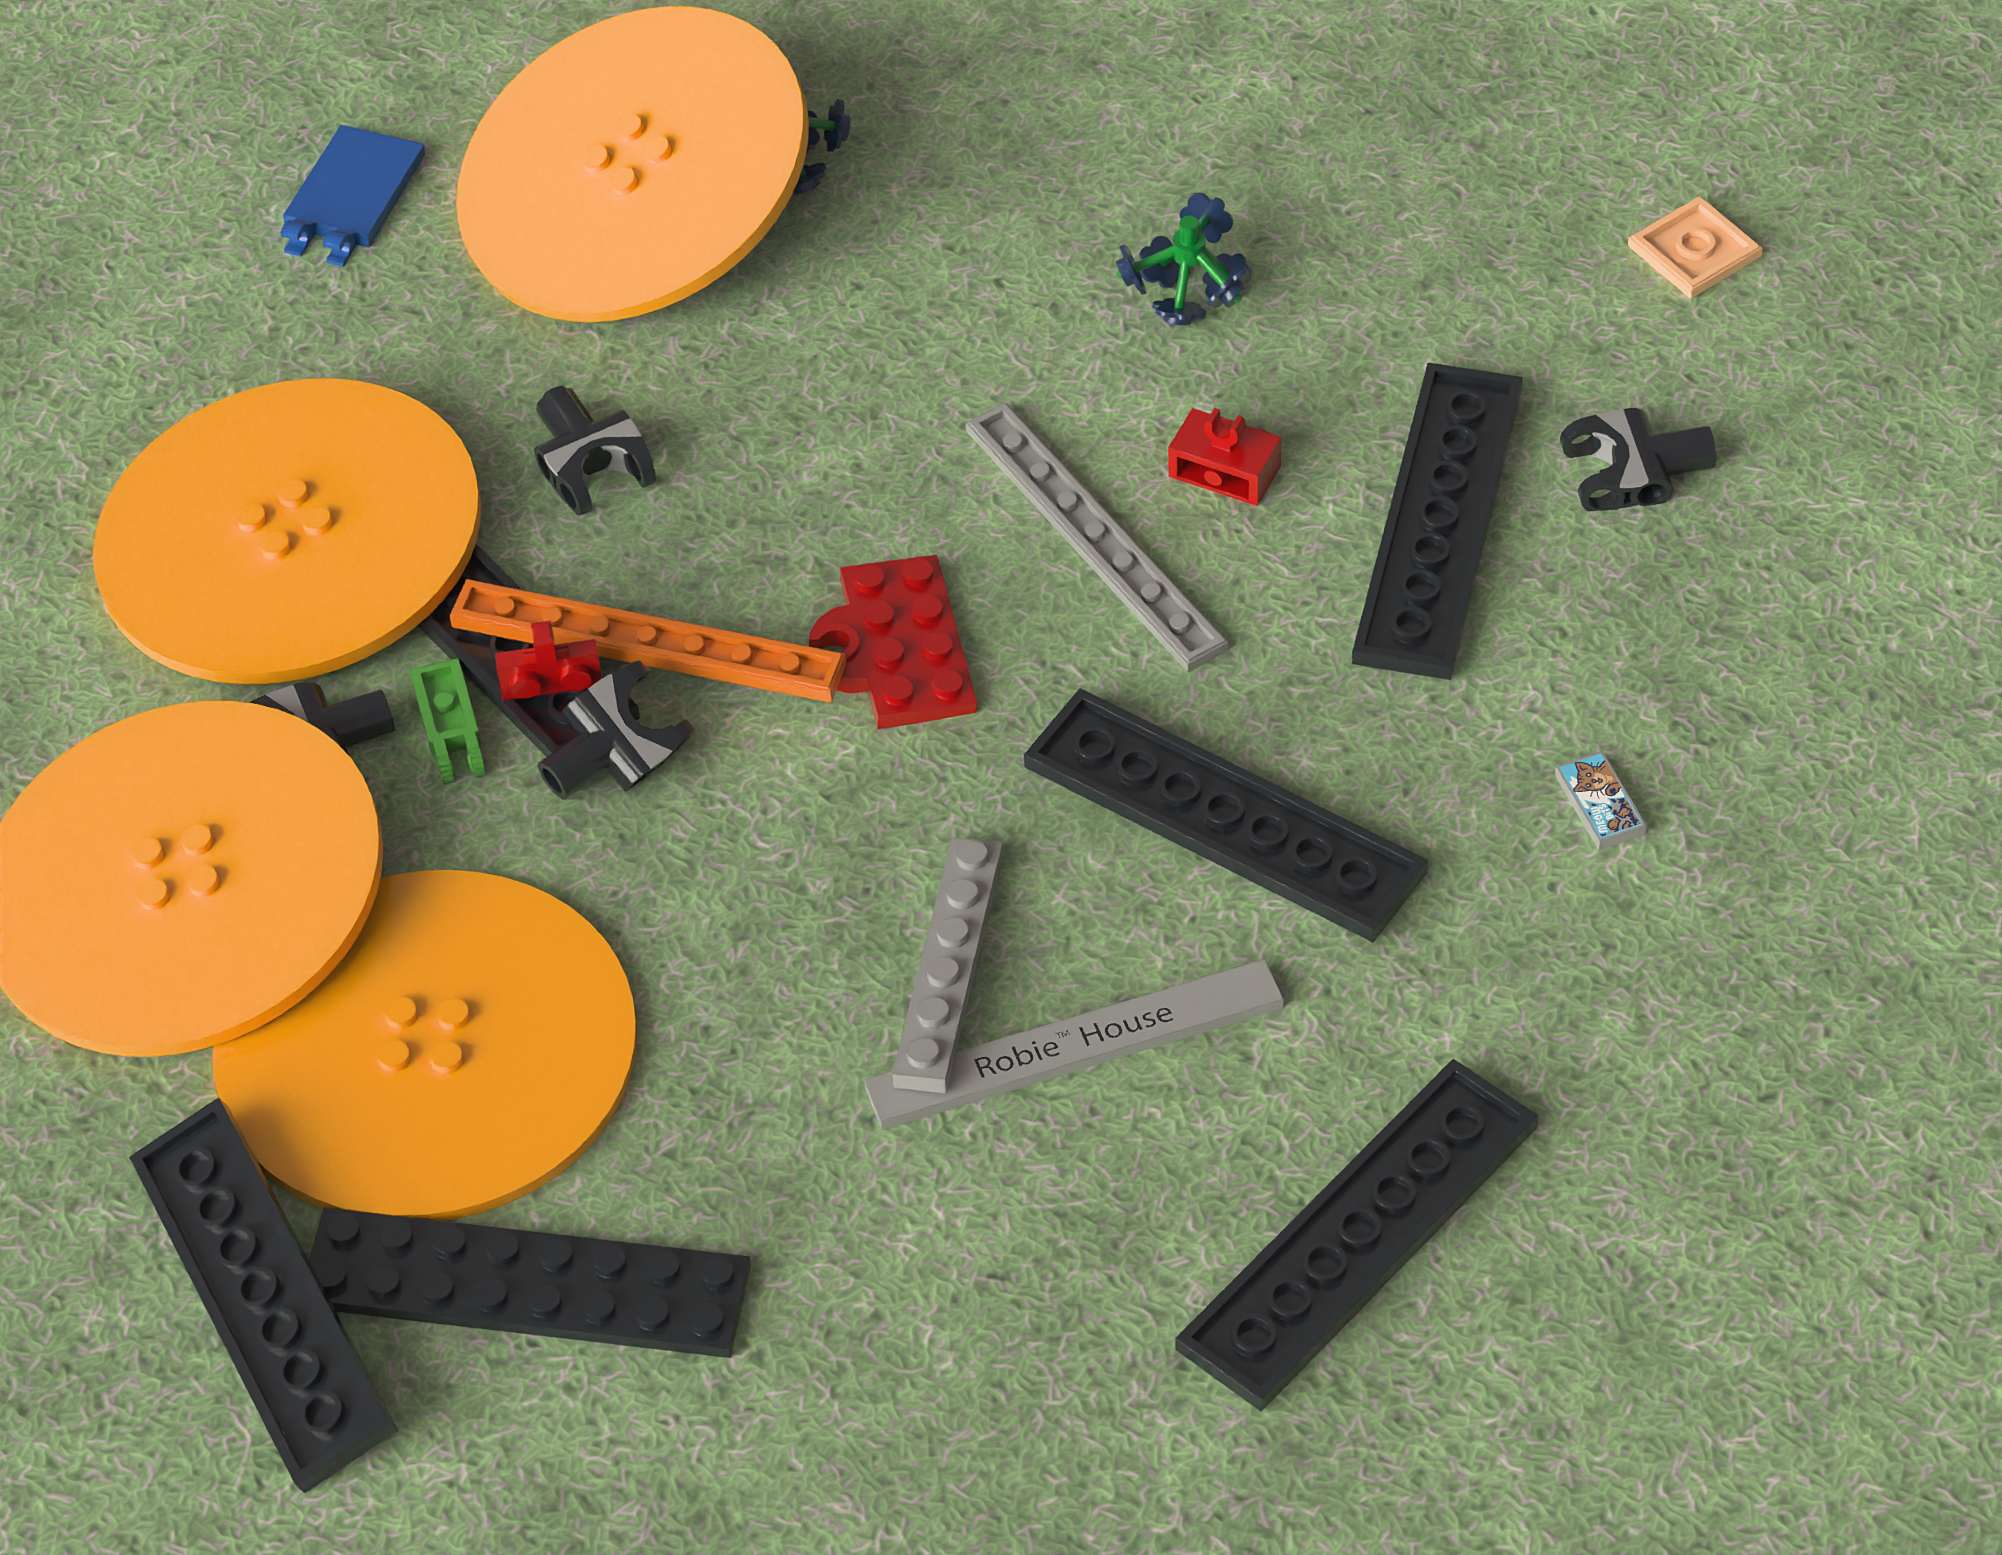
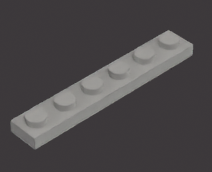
(948, 966)

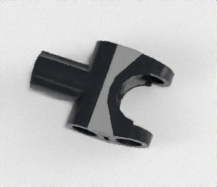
(587, 447)
(1636, 456)
(343, 722)
(609, 738)

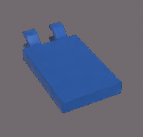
(350, 192)

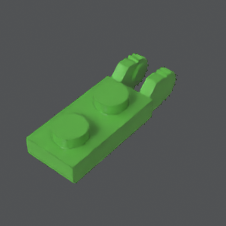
(447, 715)

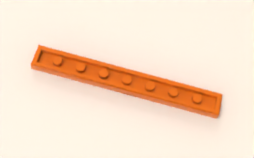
(653, 640)

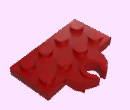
(899, 642)

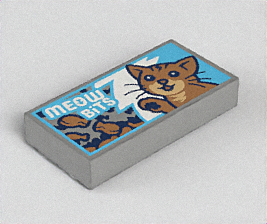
(1600, 800)

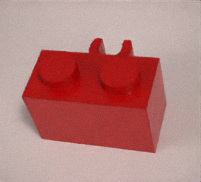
(1224, 456)

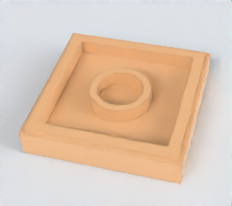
(1695, 247)

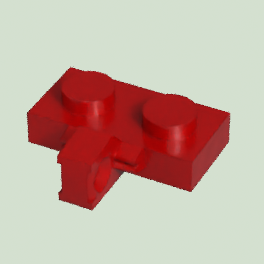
(547, 666)

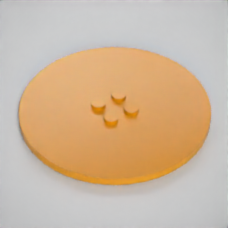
(632, 164)
(287, 531)
(184, 877)
(443, 1056)

